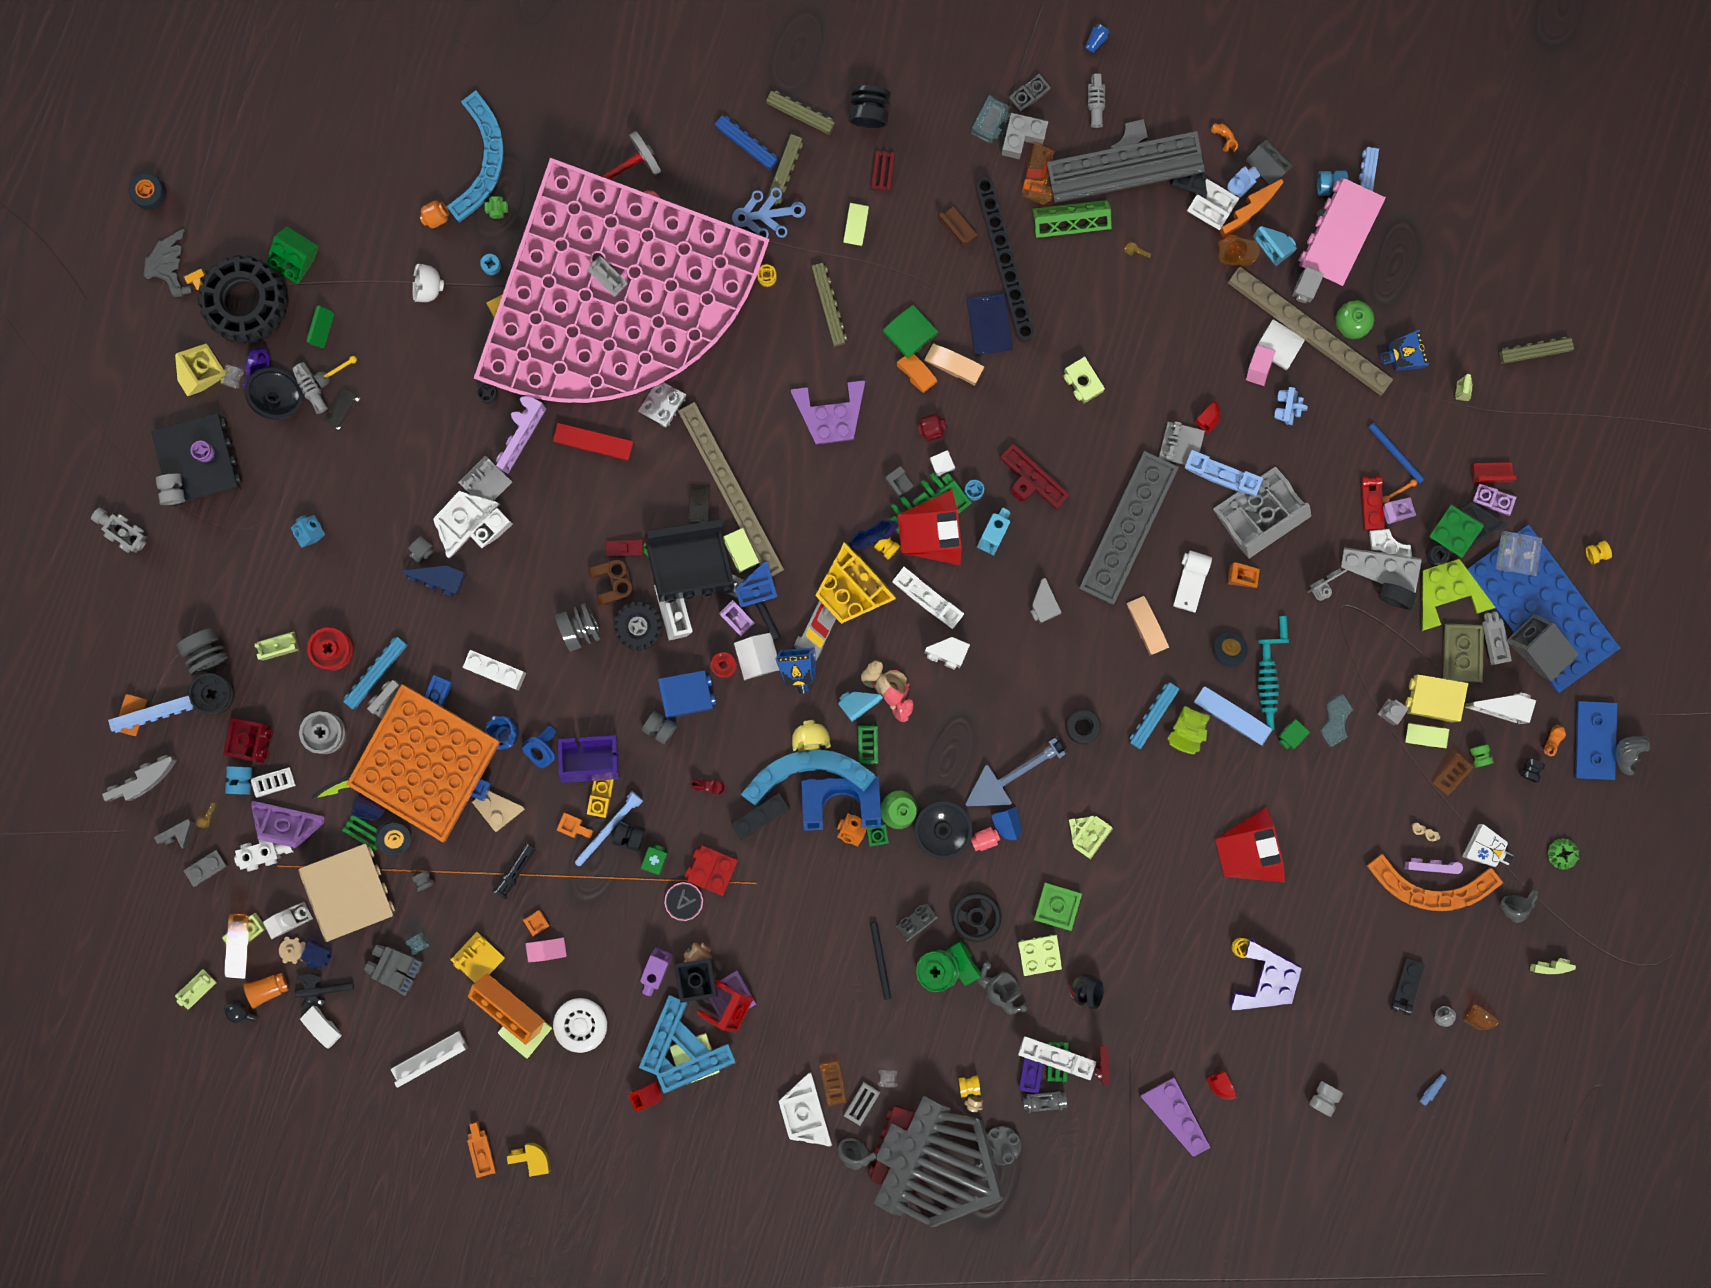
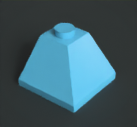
(1274, 244)
(858, 703)

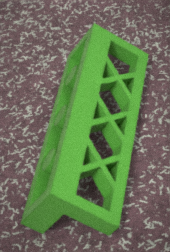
(1072, 212)

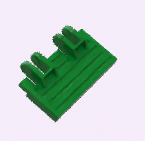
(960, 498)

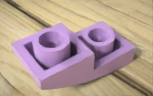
(1494, 500)

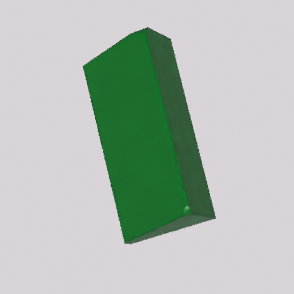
(320, 327)

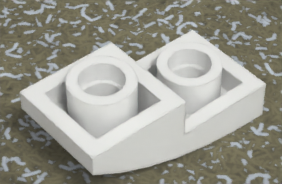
(320, 1027)

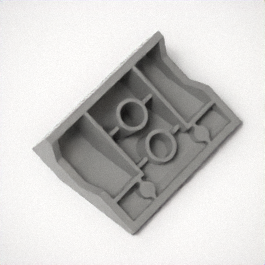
(1263, 518)

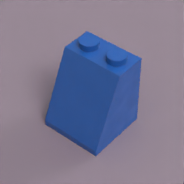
(686, 694)

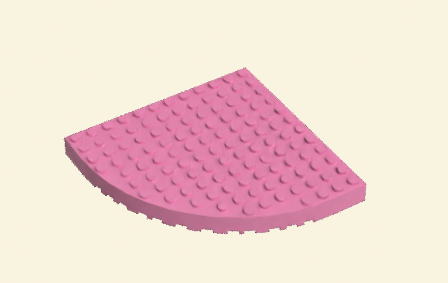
(575, 341)

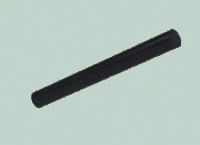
(880, 960)

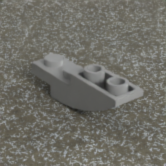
(147, 778)

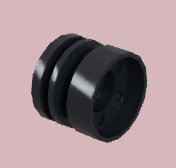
(869, 106)
(200, 692)

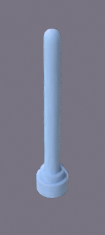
(632, 801)

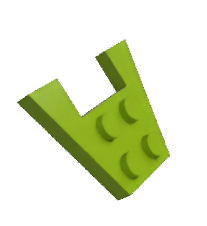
(1447, 584)

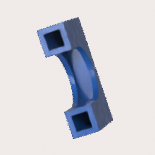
(817, 792)

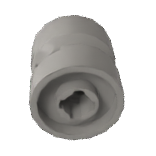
(170, 489)
(1326, 1099)

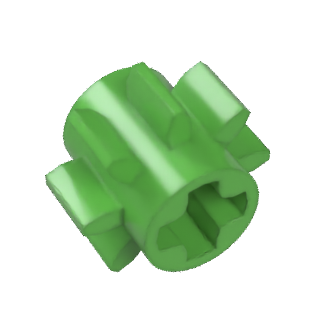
(496, 207)

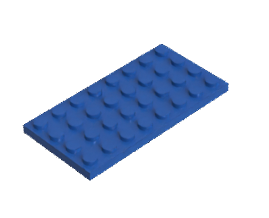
(1549, 597)

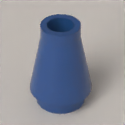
(1097, 37)

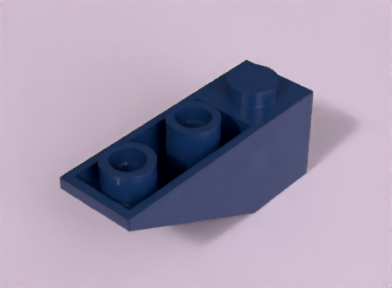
(443, 577)

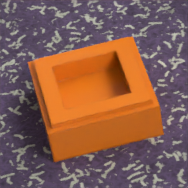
(536, 922)

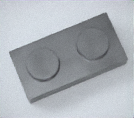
(205, 868)

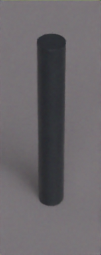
(767, 619)

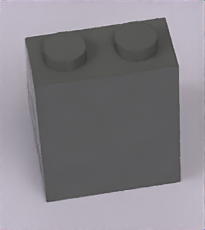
(1543, 647)

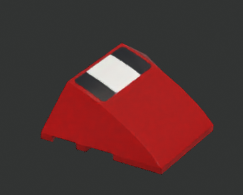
(932, 530)
(1252, 850)

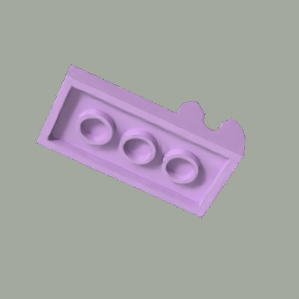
(527, 423)

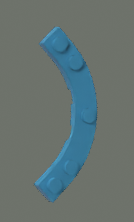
(492, 159)
(806, 761)

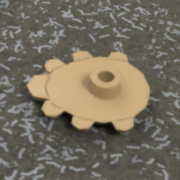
(291, 950)

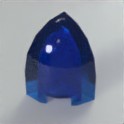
(367, 808)

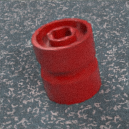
(723, 665)

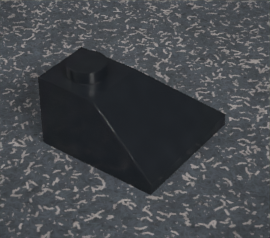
(695, 980)

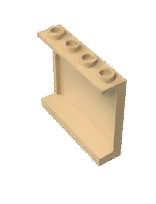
(346, 892)

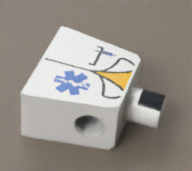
(1487, 848)

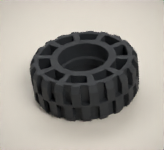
(223, 280)

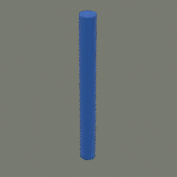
(1396, 453)

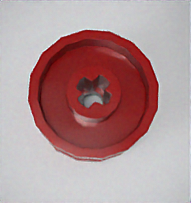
(319, 646)

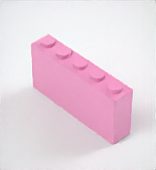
(1341, 230)

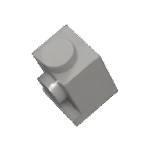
(1393, 711)

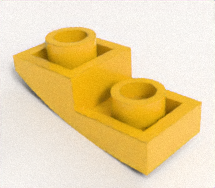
(600, 798)

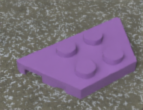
(284, 825)

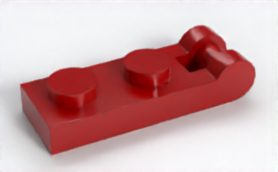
(1372, 503)

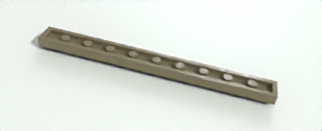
(1310, 331)
(729, 487)

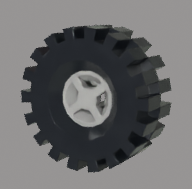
(629, 622)

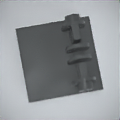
(916, 922)

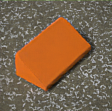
(130, 705)

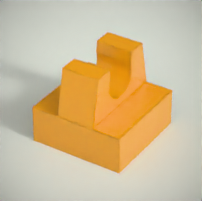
(196, 278)

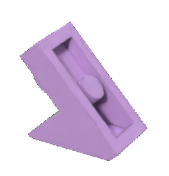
(1398, 510)

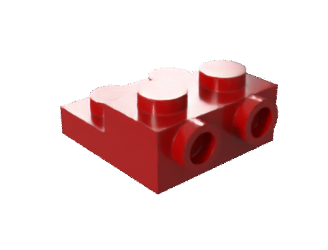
(711, 870)

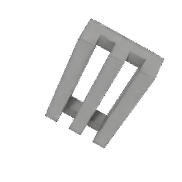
(870, 1089)

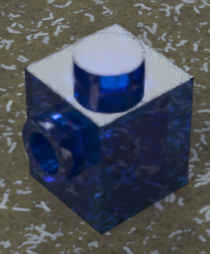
(315, 955)

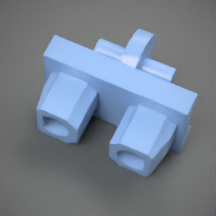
(1243, 181)
(1290, 397)

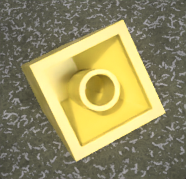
(197, 369)

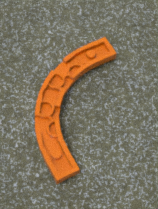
(1433, 900)

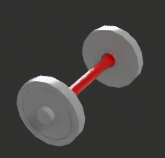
(644, 153)

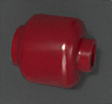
(932, 427)

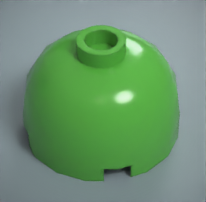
(1354, 319)

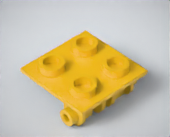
(477, 958)

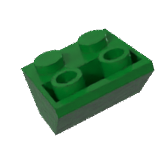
(291, 254)

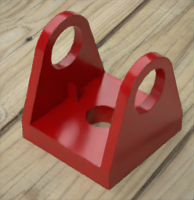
(734, 1012)

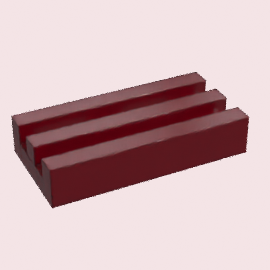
(880, 187)

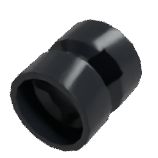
(629, 836)

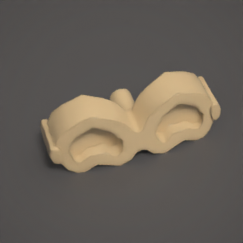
(1429, 834)

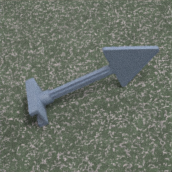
(990, 789)

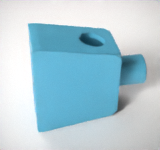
(992, 536)

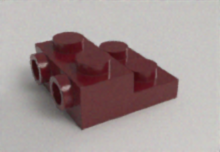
(247, 740)

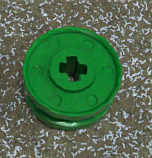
(932, 979)

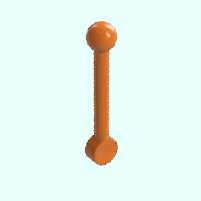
(1413, 483)

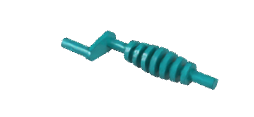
(1267, 663)

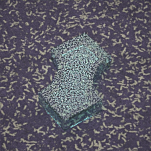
(1335, 728)

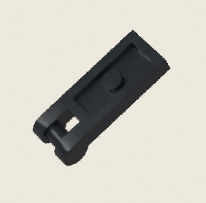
(1407, 986)

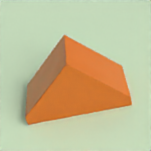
(1243, 575)

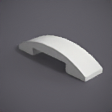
(927, 598)
(1057, 1058)

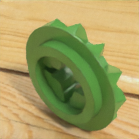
(1556, 848)

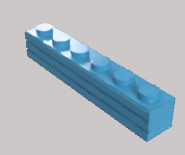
(1153, 717)

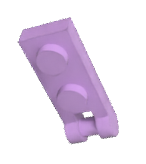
(1434, 866)

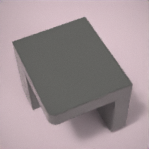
(899, 481)

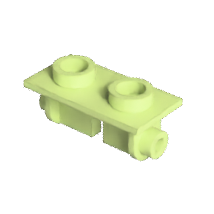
(195, 989)

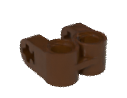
(616, 581)

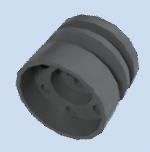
(578, 627)
(203, 654)

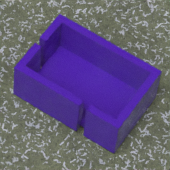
(591, 762)

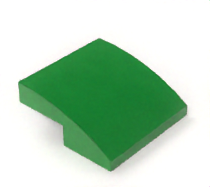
(910, 331)

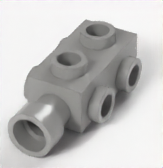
(124, 535)

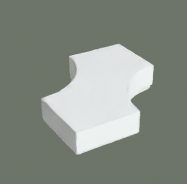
(1384, 542)

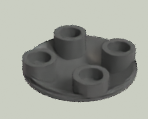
(1004, 1145)

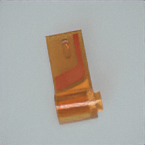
(1037, 175)

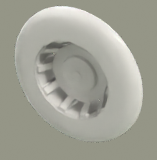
(580, 1025)

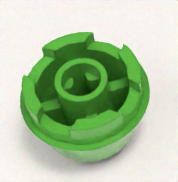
(899, 809)

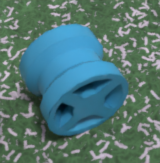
(493, 267)

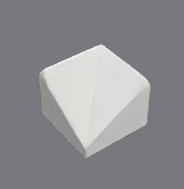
(942, 463)

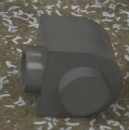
(420, 549)

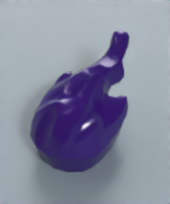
(256, 360)

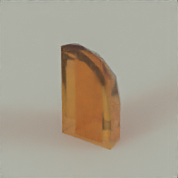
(1480, 1018)

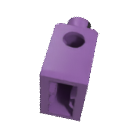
(656, 965)

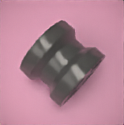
(423, 881)

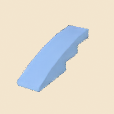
(1233, 716)

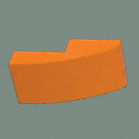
(917, 371)

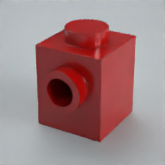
(645, 1096)

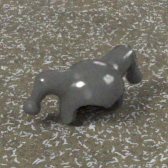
(1001, 990)

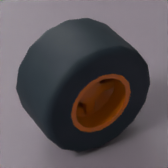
(144, 184)

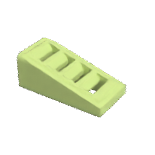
(1464, 388)

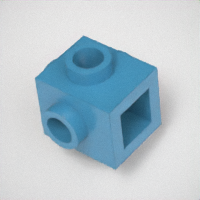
(307, 530)

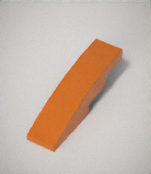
(1254, 204)

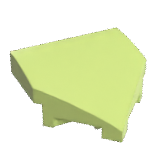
(1089, 834)

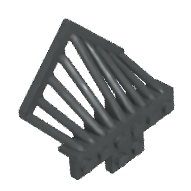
(908, 1154)

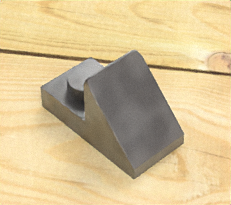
(181, 832)

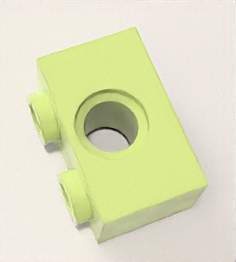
(1083, 369)

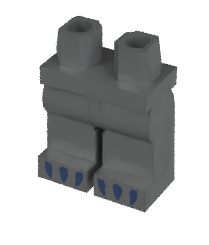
(387, 969)

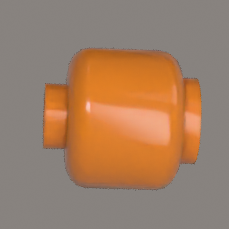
(434, 214)

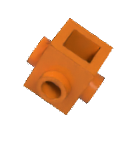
(851, 830)

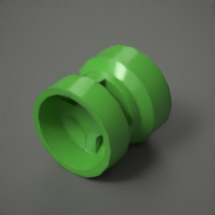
(1484, 759)

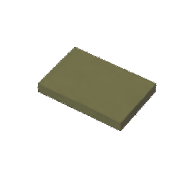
(1463, 653)

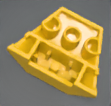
(852, 587)

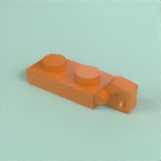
(480, 1151)

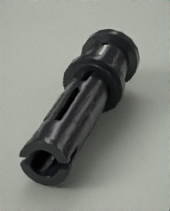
(509, 879)

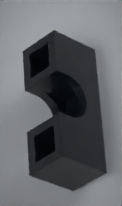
(760, 816)

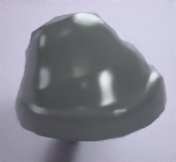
(1518, 907)
(854, 1153)

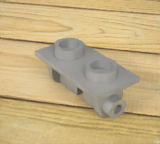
(607, 276)

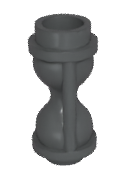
(1053, 1101)

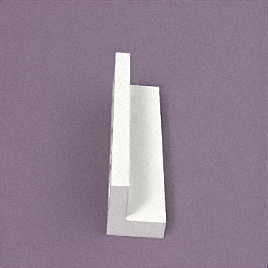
(429, 1058)

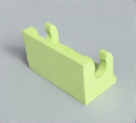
(740, 550)
(277, 646)

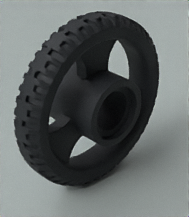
(986, 903)

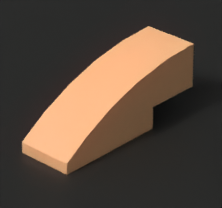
(954, 364)
(1147, 625)

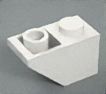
(490, 528)
(287, 920)

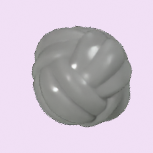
(1445, 1016)

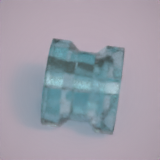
(417, 943)

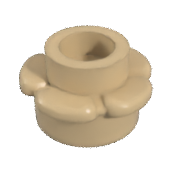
(974, 1103)

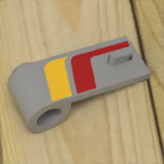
(817, 630)

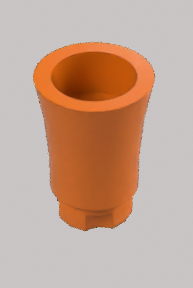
(265, 989)

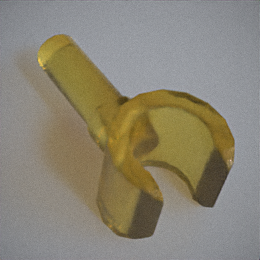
(1132, 247)
(204, 822)

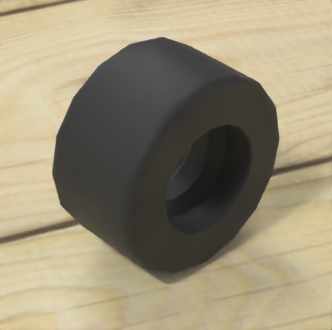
(1071, 726)

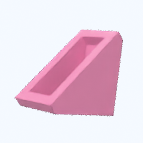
(1260, 365)
(546, 950)

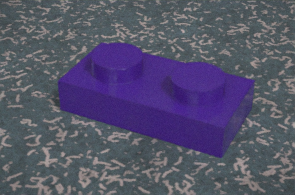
(1030, 1076)

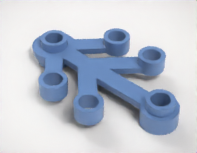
(765, 214)

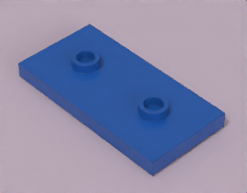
(1596, 740)

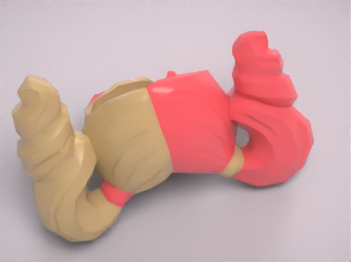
(892, 687)

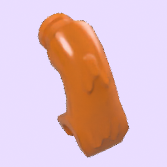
(1224, 131)
(1556, 735)

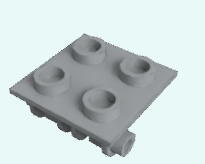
(662, 403)
(1179, 442)
(485, 480)
(1321, 588)

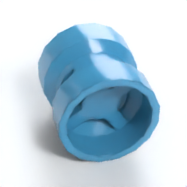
(976, 488)

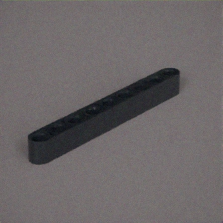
(1004, 250)

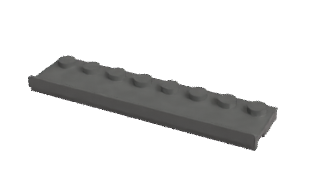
(1125, 167)

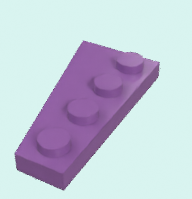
(1175, 1113)

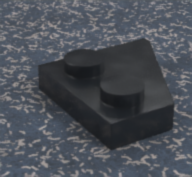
(1193, 184)
(1491, 523)

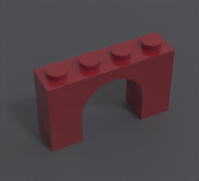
(901, 1117)

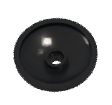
(275, 385)
(948, 816)

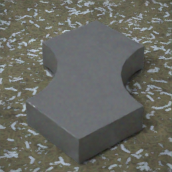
(1134, 133)

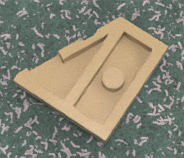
(497, 810)

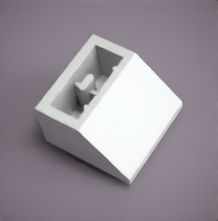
(950, 651)

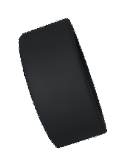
(1398, 596)

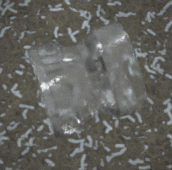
(232, 376)

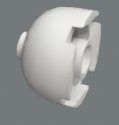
(426, 283)

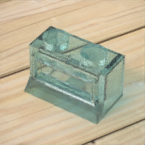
(990, 119)

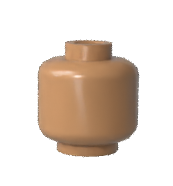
(697, 952)

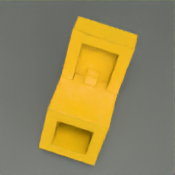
(536, 1157)

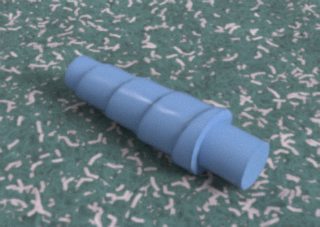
(1430, 1093)

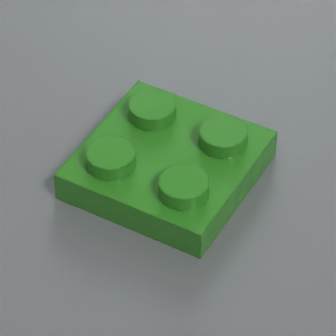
(1057, 906)

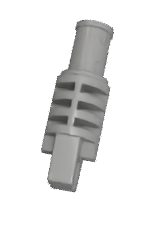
(1096, 100)
(310, 387)

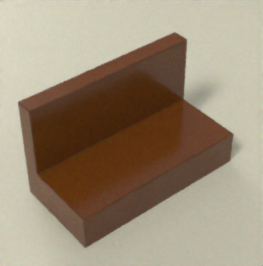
(957, 226)

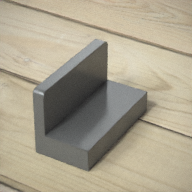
(1269, 162)

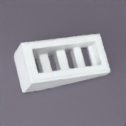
(256, 786)

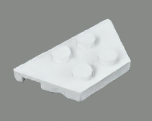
(461, 517)
(804, 1113)

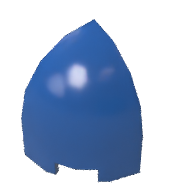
(1008, 823)

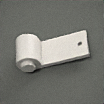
(1192, 580)

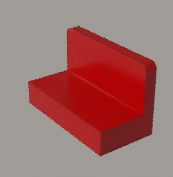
(1492, 473)

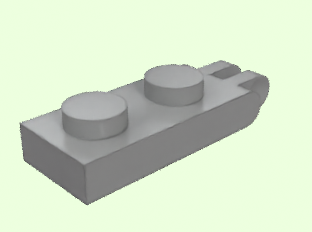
(1496, 639)

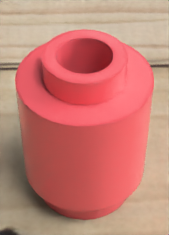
(985, 839)

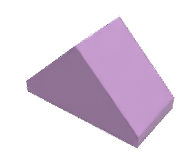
(736, 618)

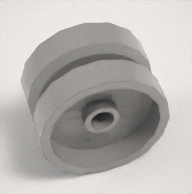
(311, 731)

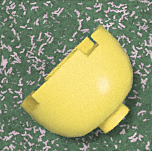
(810, 737)

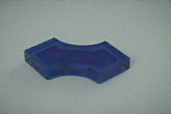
(880, 531)

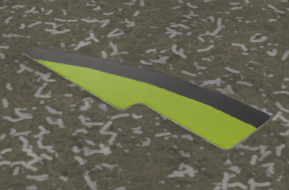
(332, 788)

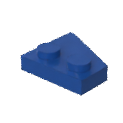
(756, 587)

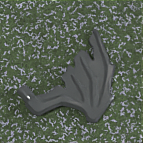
(164, 261)

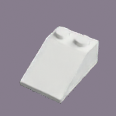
(1511, 708)

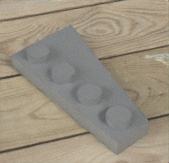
(1383, 567)

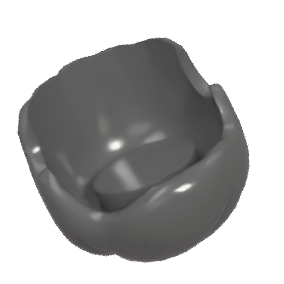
(1628, 752)

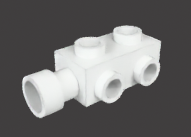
(257, 855)

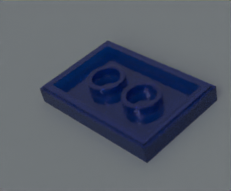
(989, 324)

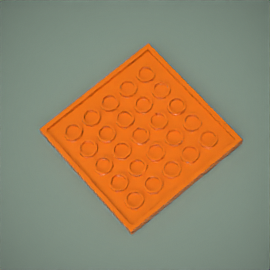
(423, 763)

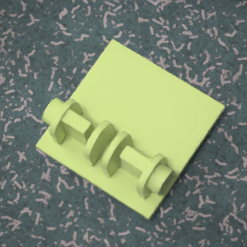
(1040, 955)

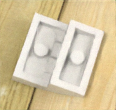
(1215, 207)
(1283, 341)

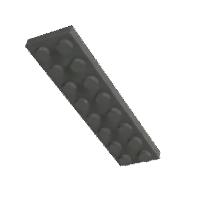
(1128, 528)

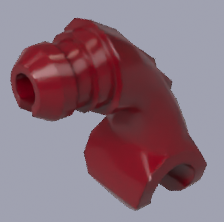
(708, 786)

